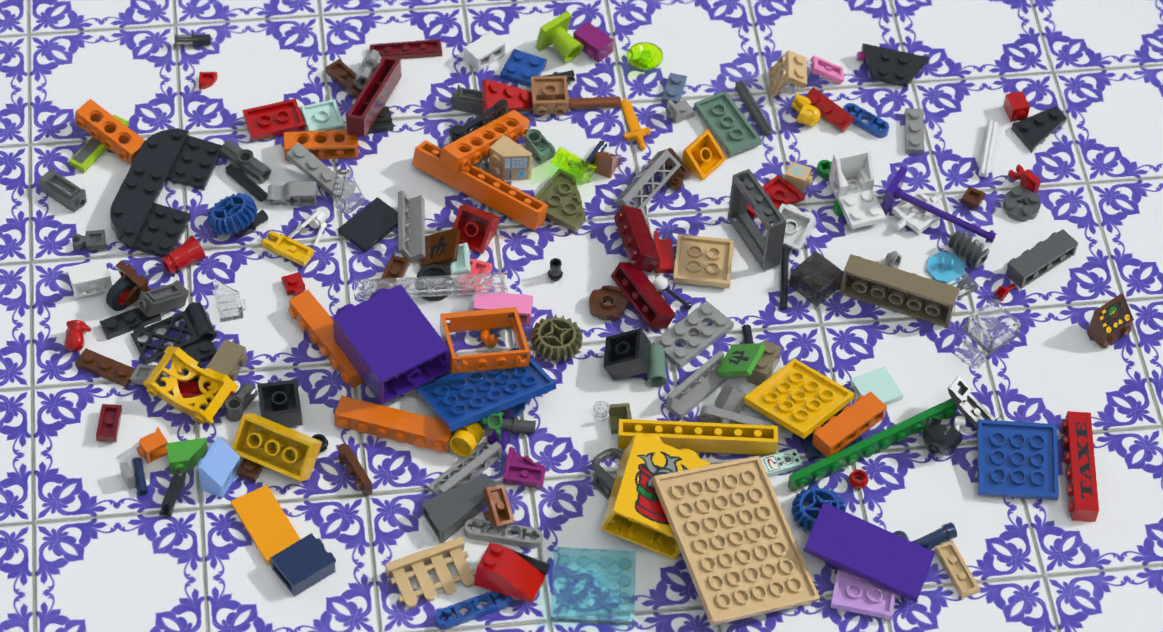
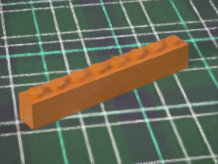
(482, 187)

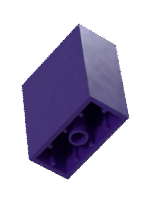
(390, 343)

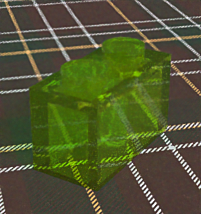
(573, 164)

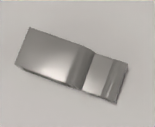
(294, 193)

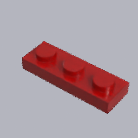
(830, 110)

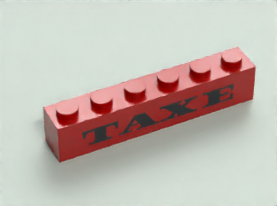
(1080, 466)

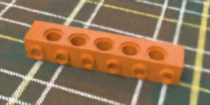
(476, 145)

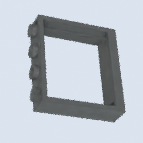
(747, 190)

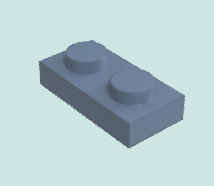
(674, 88)

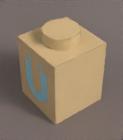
(799, 176)

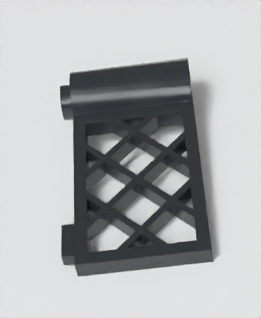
(458, 131)
(196, 321)

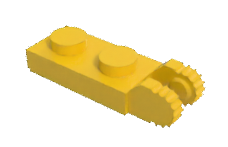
(288, 248)

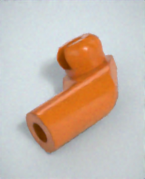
(488, 339)

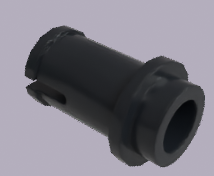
(555, 272)

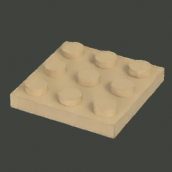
(703, 261)

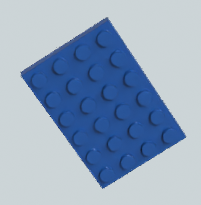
(473, 396)

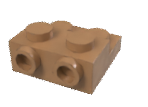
(549, 95)

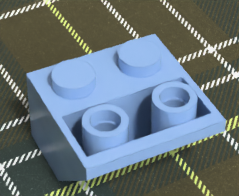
(218, 468)

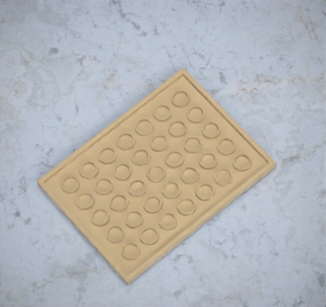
(735, 540)

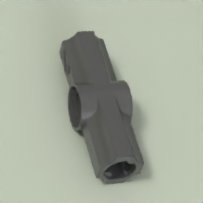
(245, 161)

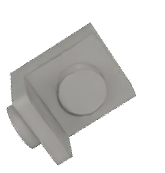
(679, 111)
(142, 373)

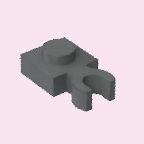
(92, 241)

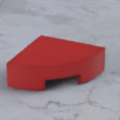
(207, 79)

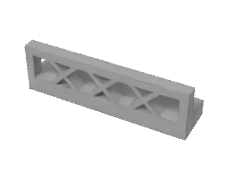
(646, 174)
(411, 227)
(696, 387)
(469, 472)

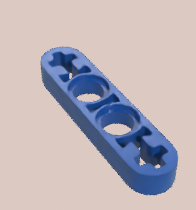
(471, 605)

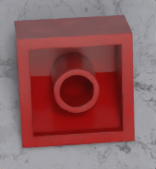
(476, 227)

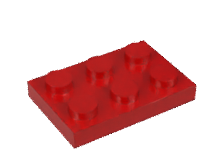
(273, 119)

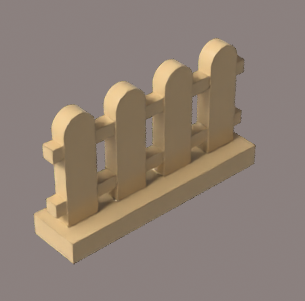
(435, 556)

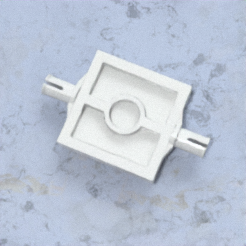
(914, 216)

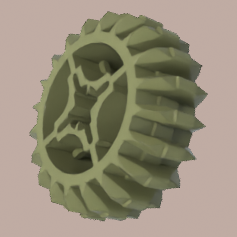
(557, 335)

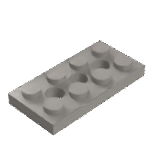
(694, 345)

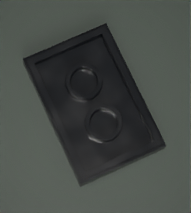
(370, 225)

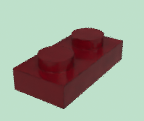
(109, 423)

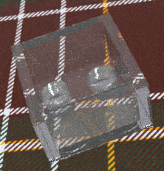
(992, 326)

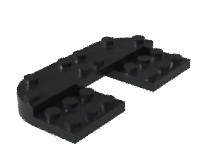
(162, 157)

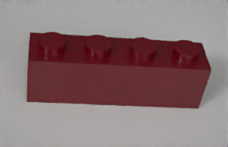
(636, 238)
(643, 296)

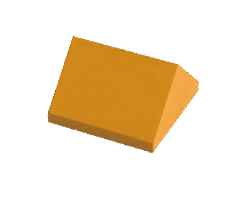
(703, 155)

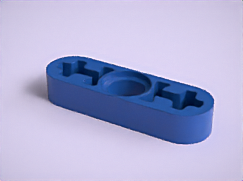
(872, 127)

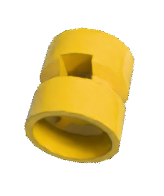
(466, 439)

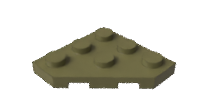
(563, 201)

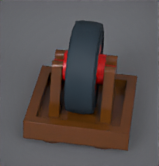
(127, 287)

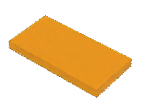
(265, 522)

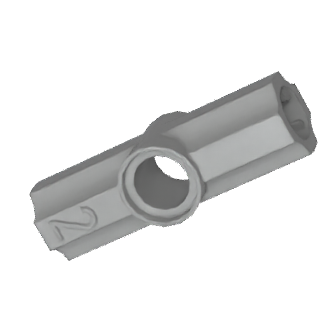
(367, 68)

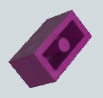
(595, 42)

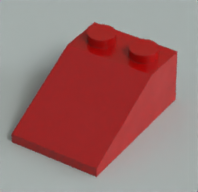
(508, 574)

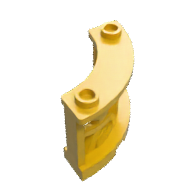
(219, 383)

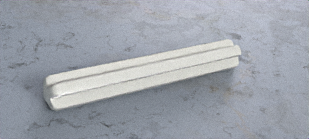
(987, 149)

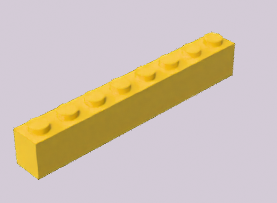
(704, 436)

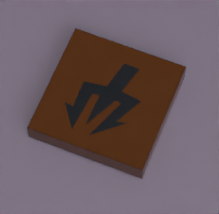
(441, 247)

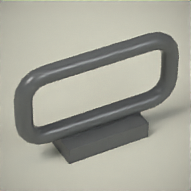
(602, 480)

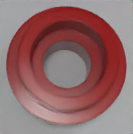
(861, 475)

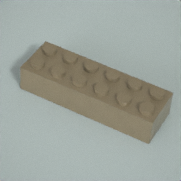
(899, 290)

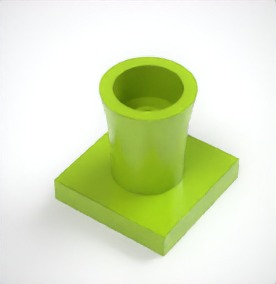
(557, 34)

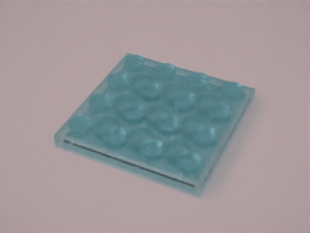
(593, 586)

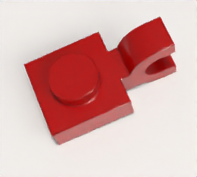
(1027, 178)
(293, 284)

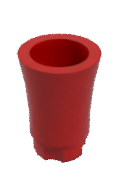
(183, 256)

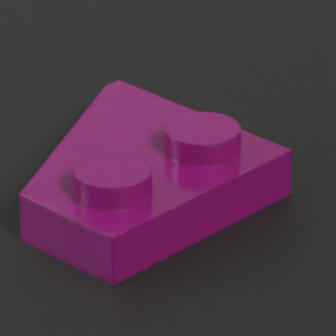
(523, 471)

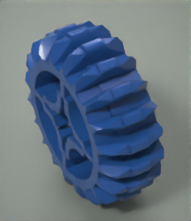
(232, 214)
(807, 516)

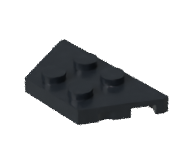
(893, 65)

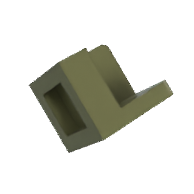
(617, 412)

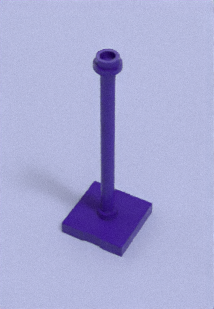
(895, 192)

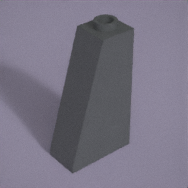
(454, 507)

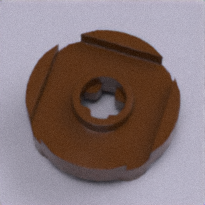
(607, 312)

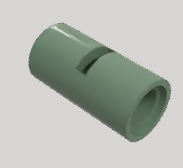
(657, 367)

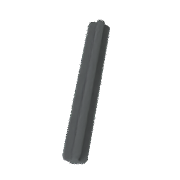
(753, 108)

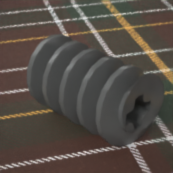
(968, 249)

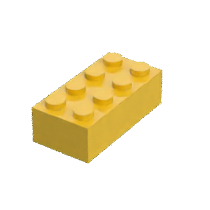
(276, 446)

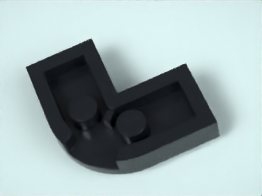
(200, 352)

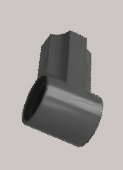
(239, 402)

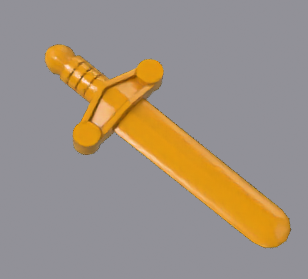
(636, 131)

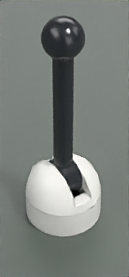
(661, 285)

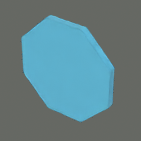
(945, 267)

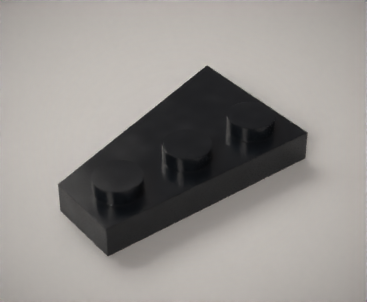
(1038, 127)

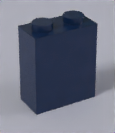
(303, 564)

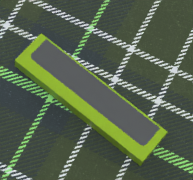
(90, 152)

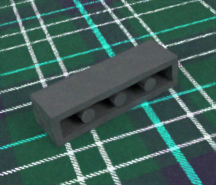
(1041, 258)

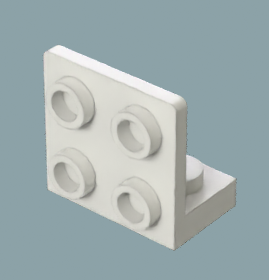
(89, 278)

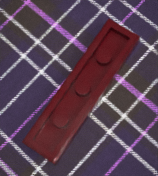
(409, 49)

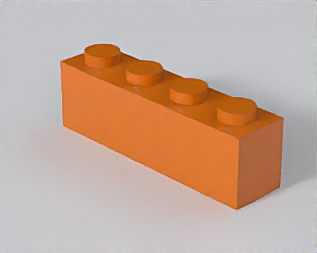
(849, 424)

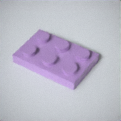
(861, 596)

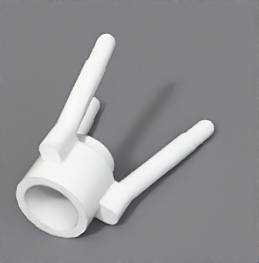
(316, 220)

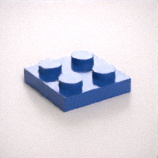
(521, 67)

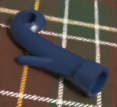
(934, 538)

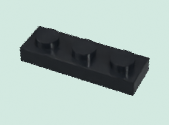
(126, 322)

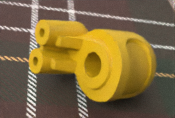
(807, 113)

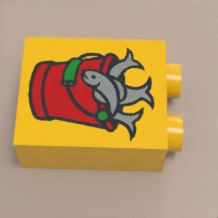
(634, 505)

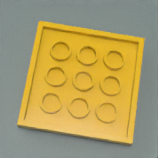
(799, 398)

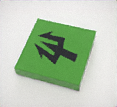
(741, 360)

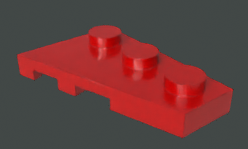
(517, 98)
(779, 192)

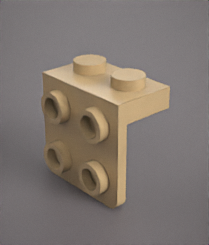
(789, 68)

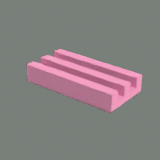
(827, 69)

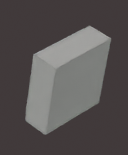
(127, 475)

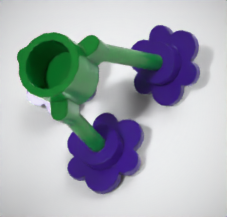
(494, 423)

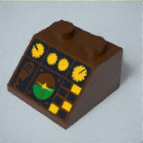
(1111, 322)

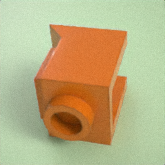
(152, 446)

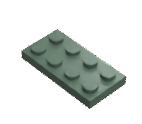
(727, 123)

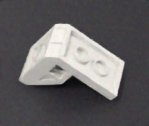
(852, 185)

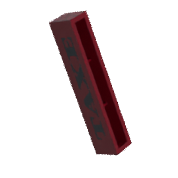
(373, 96)

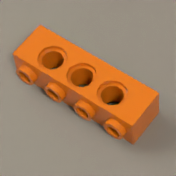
(98, 122)
(324, 144)

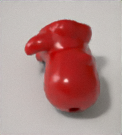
(74, 335)

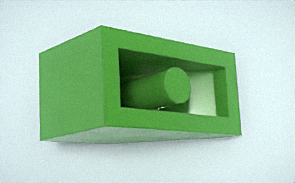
(186, 454)

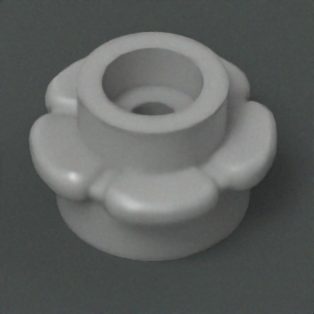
(893, 259)

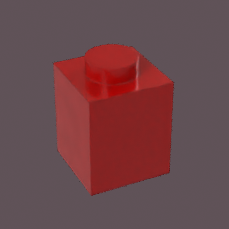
(1016, 106)

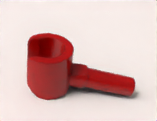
(1003, 291)

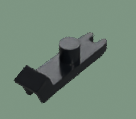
(172, 494)

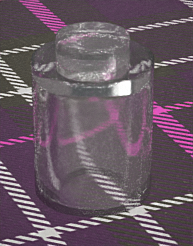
(970, 354)

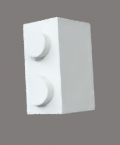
(485, 51)

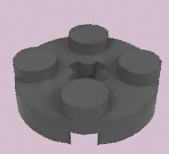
(1028, 210)

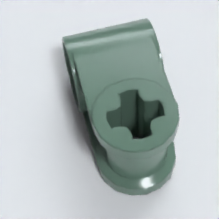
(538, 146)

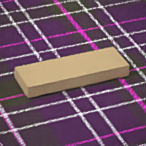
(957, 569)

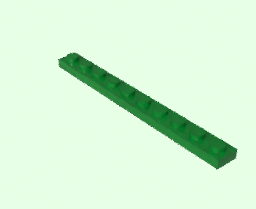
(869, 446)

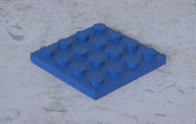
(1017, 459)

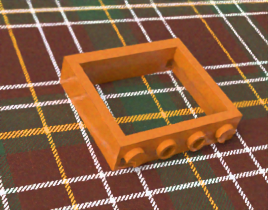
(479, 321)

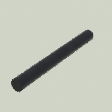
(784, 278)

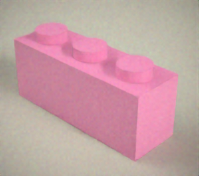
(522, 302)

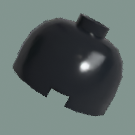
(940, 438)

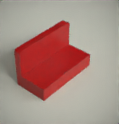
(665, 252)

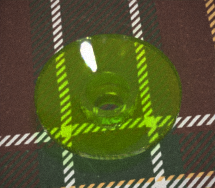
(645, 55)

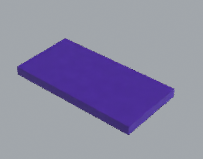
(869, 552)

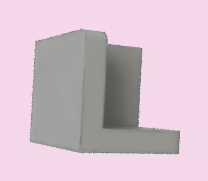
(730, 398)

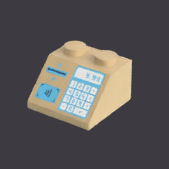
(509, 160)

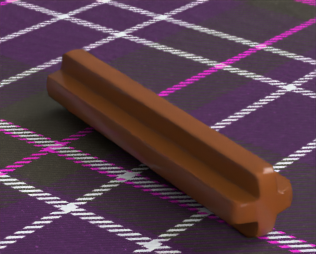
(594, 102)

